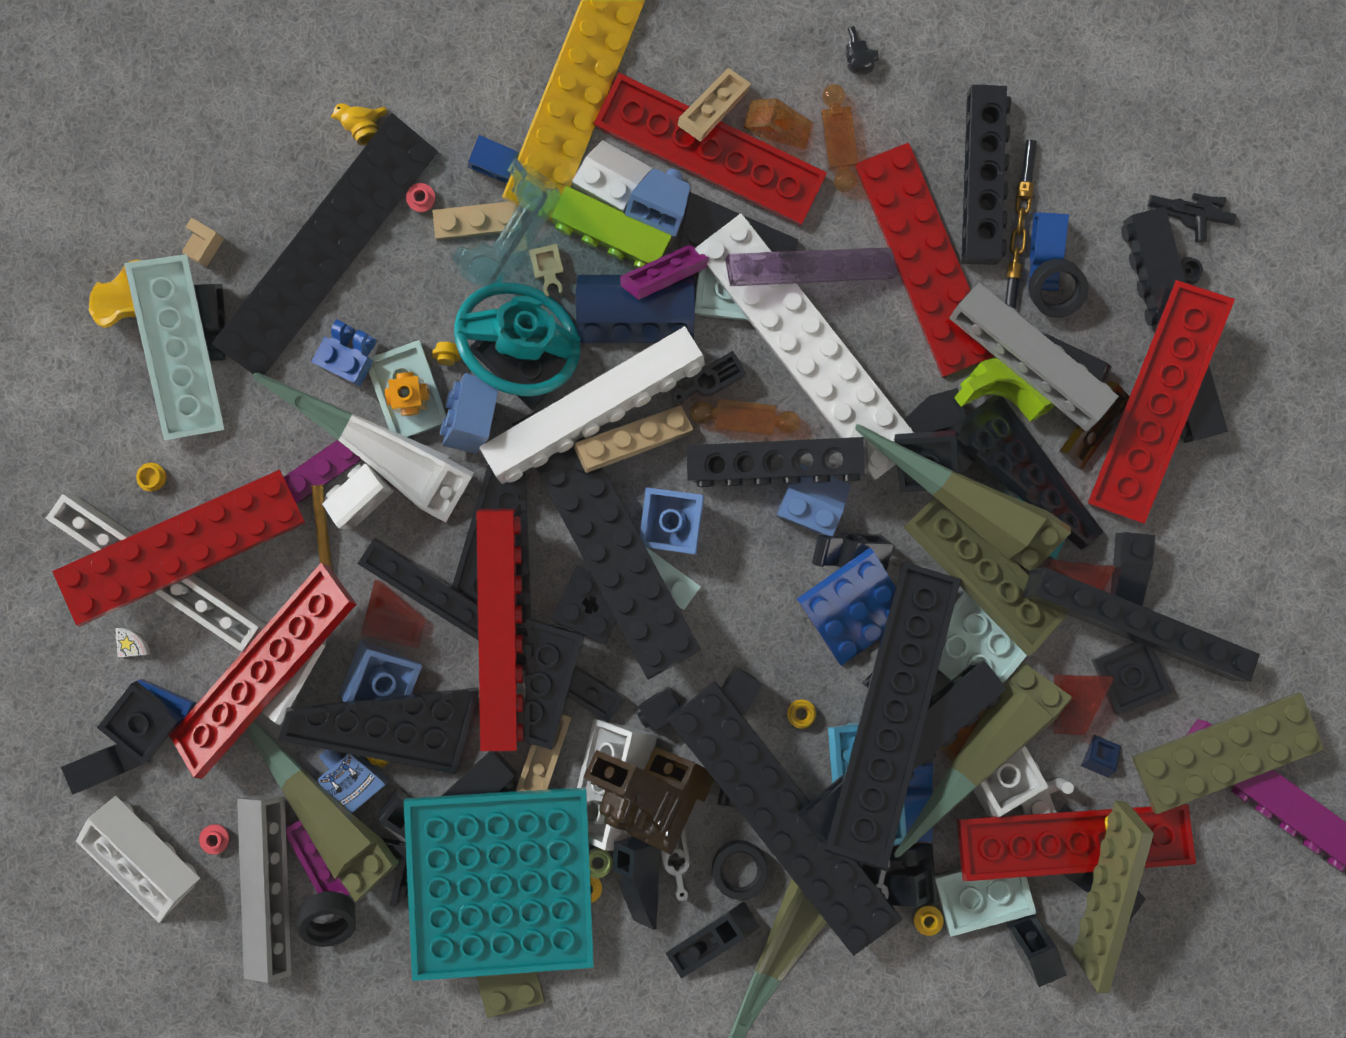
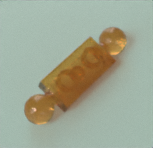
(839, 138)
(745, 417)

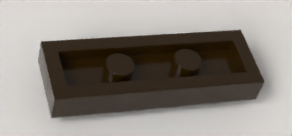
(1083, 444)

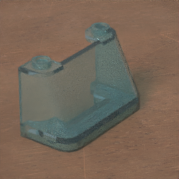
(496, 264)

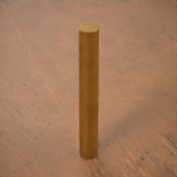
(321, 525)

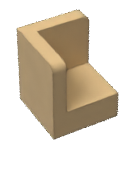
(202, 243)

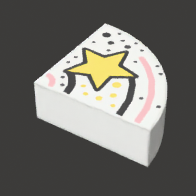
(130, 643)

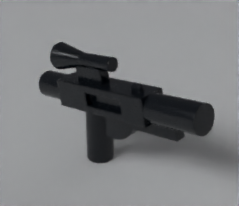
(1195, 214)

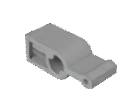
(682, 850)

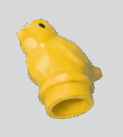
(358, 120)

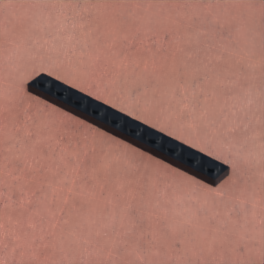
(463, 613)

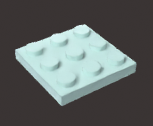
(975, 638)

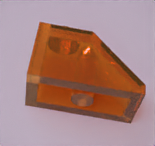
(778, 122)

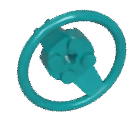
(507, 330)

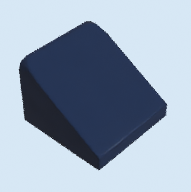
(1102, 756)

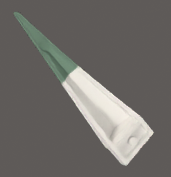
(414, 469)

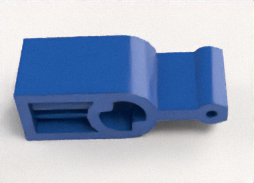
(491, 159)
(1048, 243)
(917, 796)

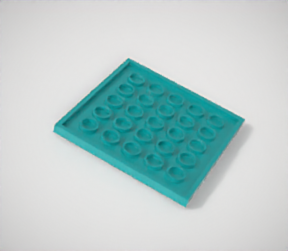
(498, 883)

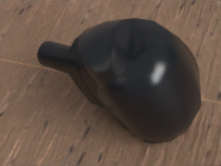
(860, 58)

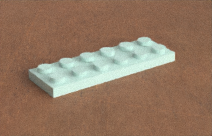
(174, 346)

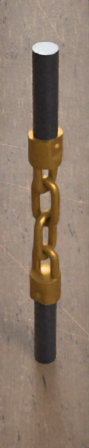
(1024, 192)

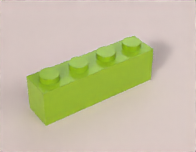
(609, 228)

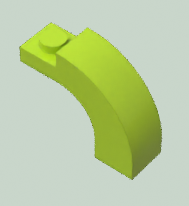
(998, 379)

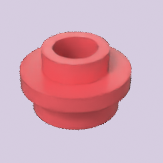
(420, 206)
(221, 834)

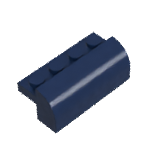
(615, 316)

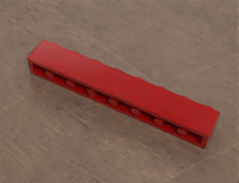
(498, 629)

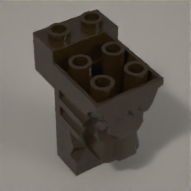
(650, 801)

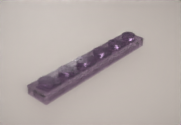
(810, 266)

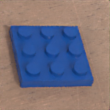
(851, 606)

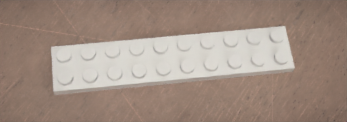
(807, 346)

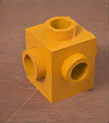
(416, 399)

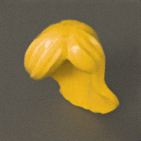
(111, 300)

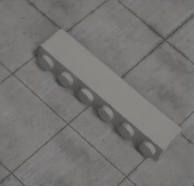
(1033, 357)
(264, 888)

